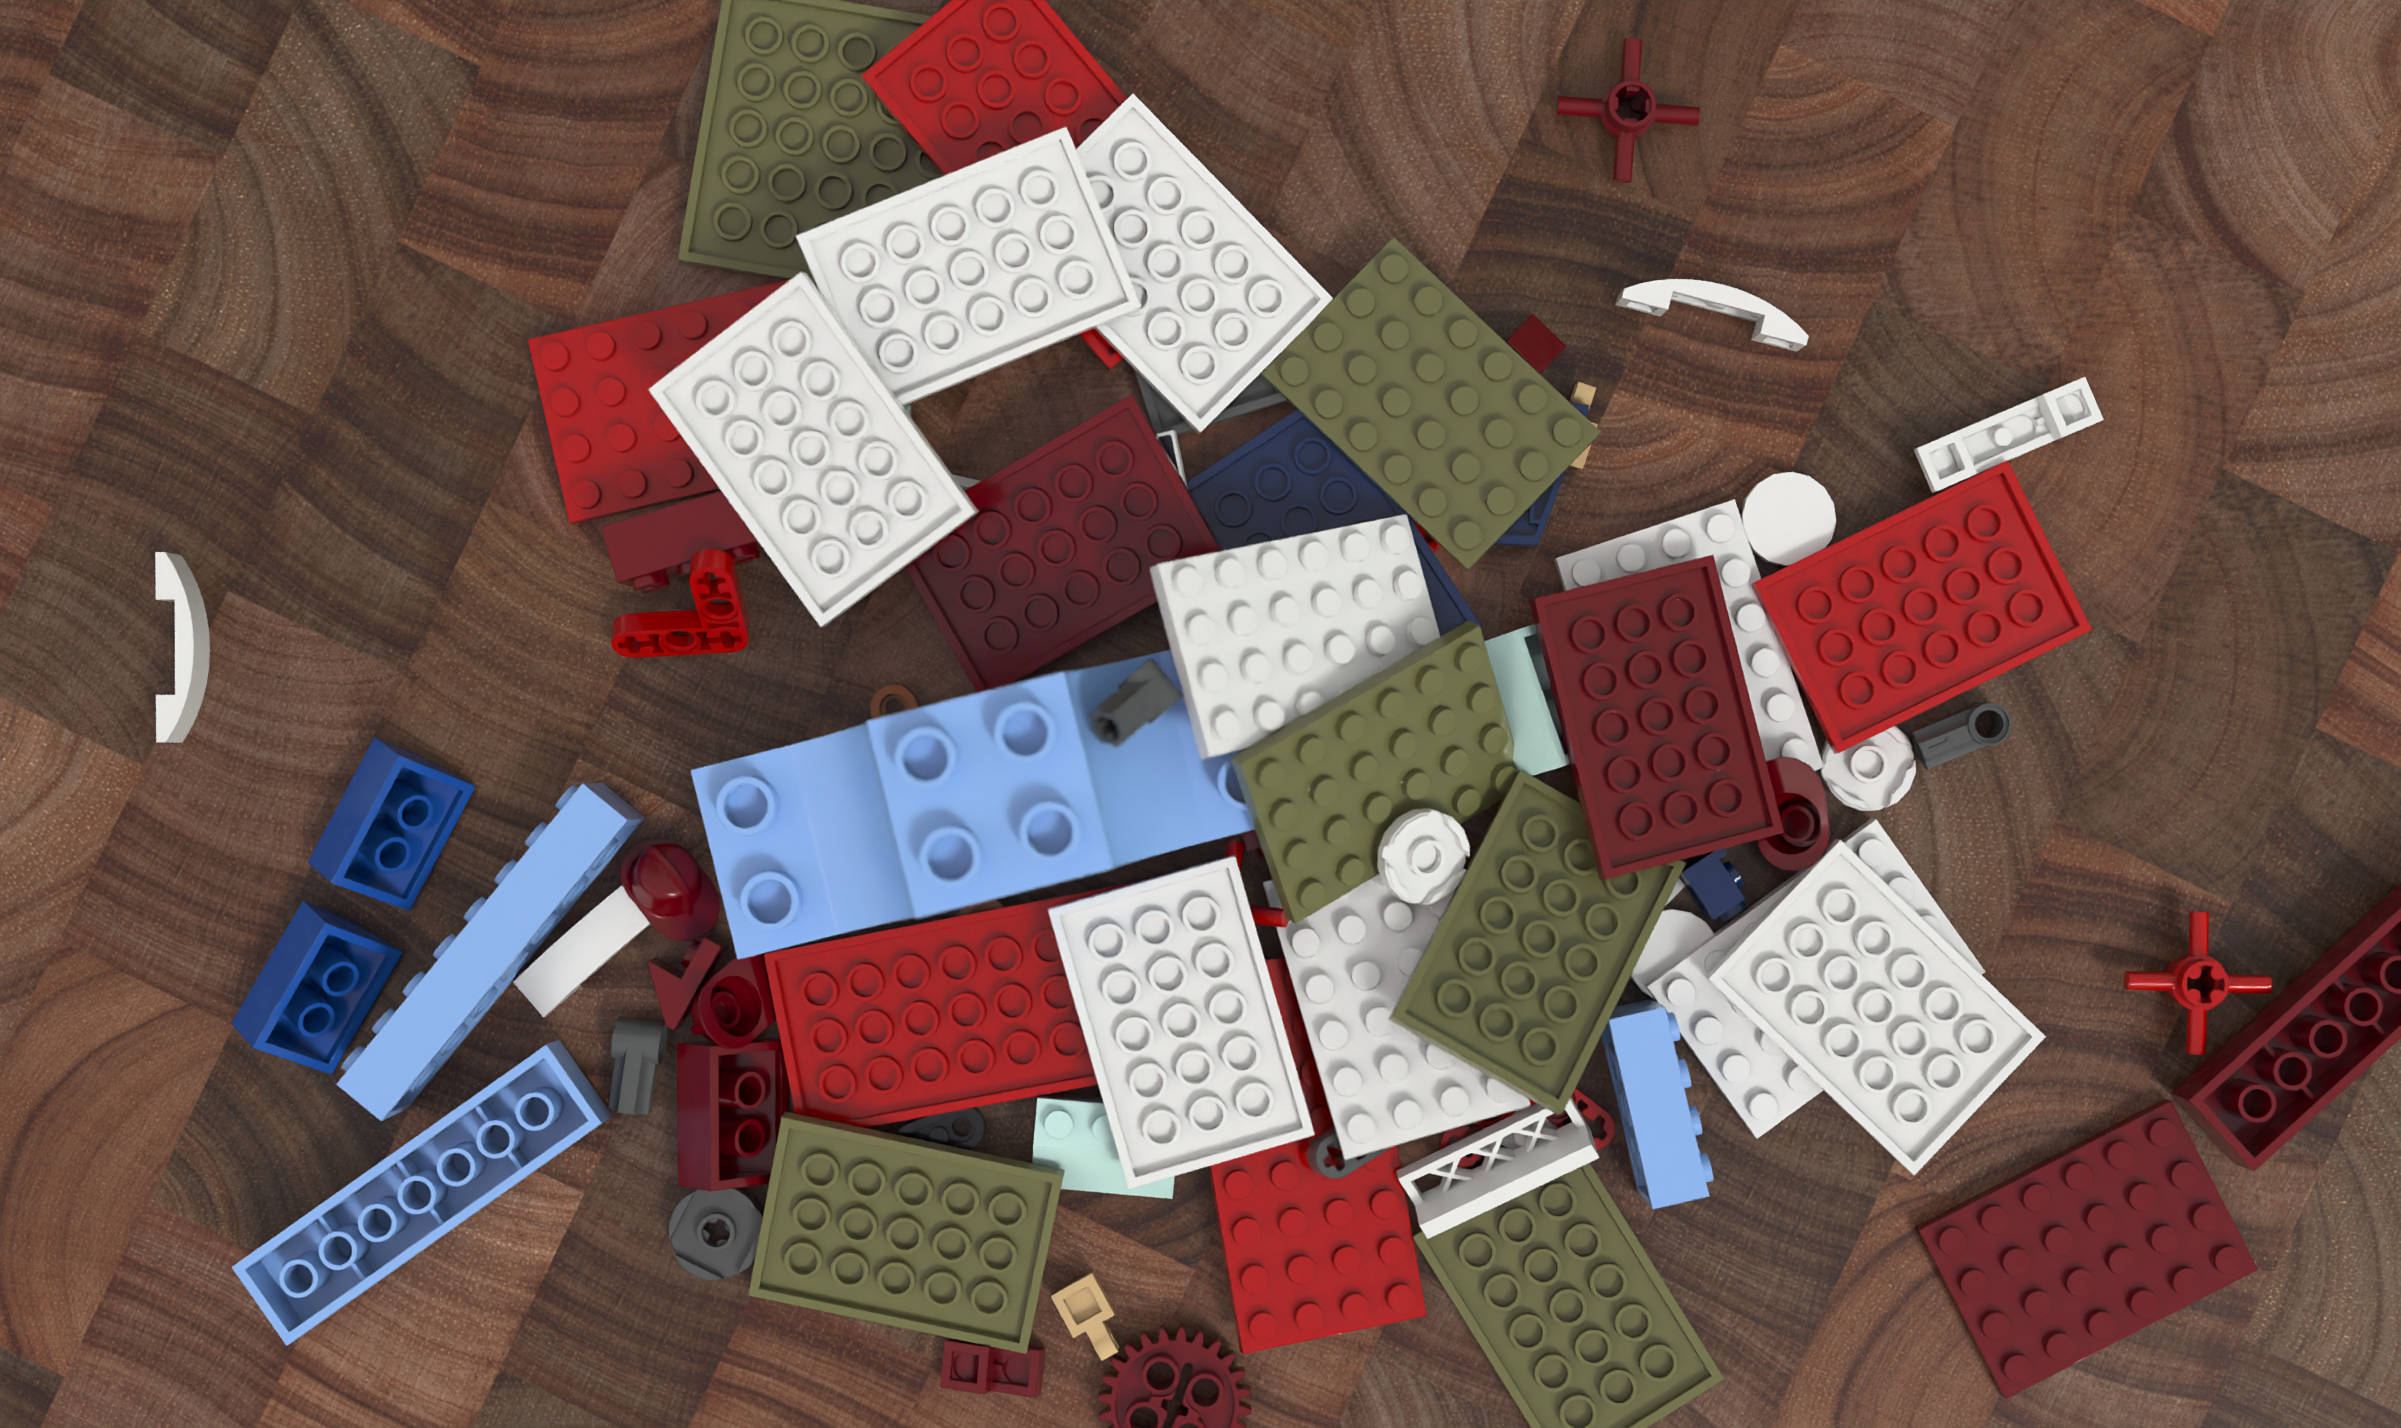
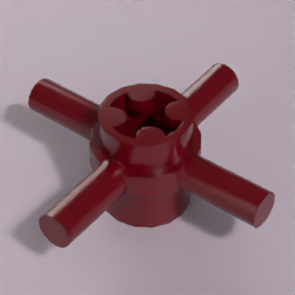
(1642, 101)

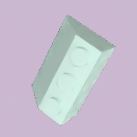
(1527, 701)
(1078, 1138)

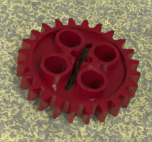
(1135, 1388)

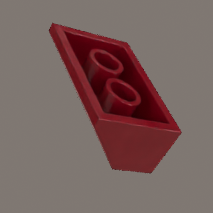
(729, 1112)

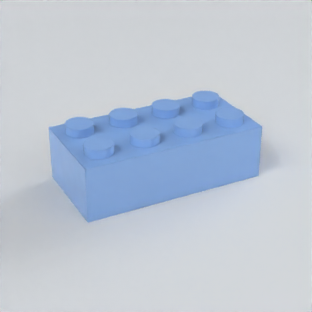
(1654, 1105)

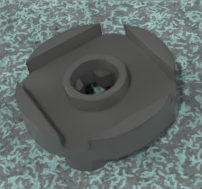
(692, 1240)

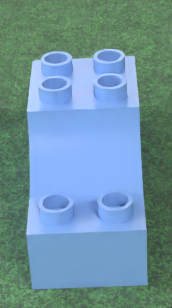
(955, 808)

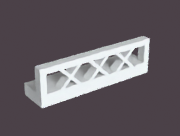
(1504, 1171)

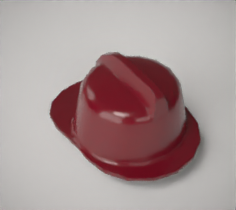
(1802, 815)
(670, 889)
(734, 1003)

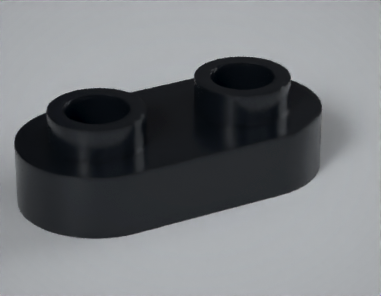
(941, 1129)

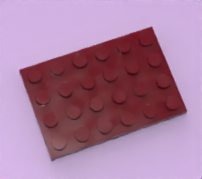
(1060, 547)
(1656, 717)
(2086, 1248)

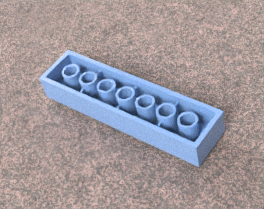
(489, 950)
(422, 1191)

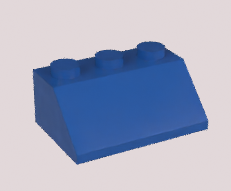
(391, 825)
(315, 988)

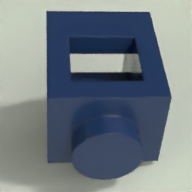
(1714, 885)

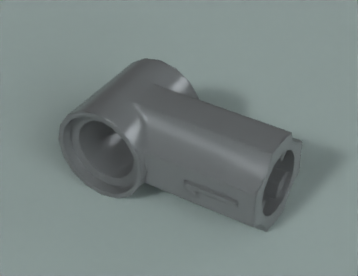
(1140, 700)
(1957, 734)
(637, 1052)

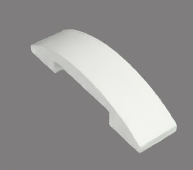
(1771, 324)
(2008, 434)
(192, 648)
(581, 951)

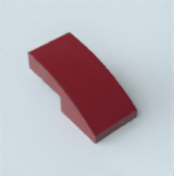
(988, 1368)

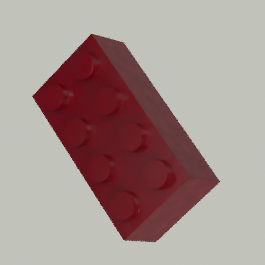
(661, 542)

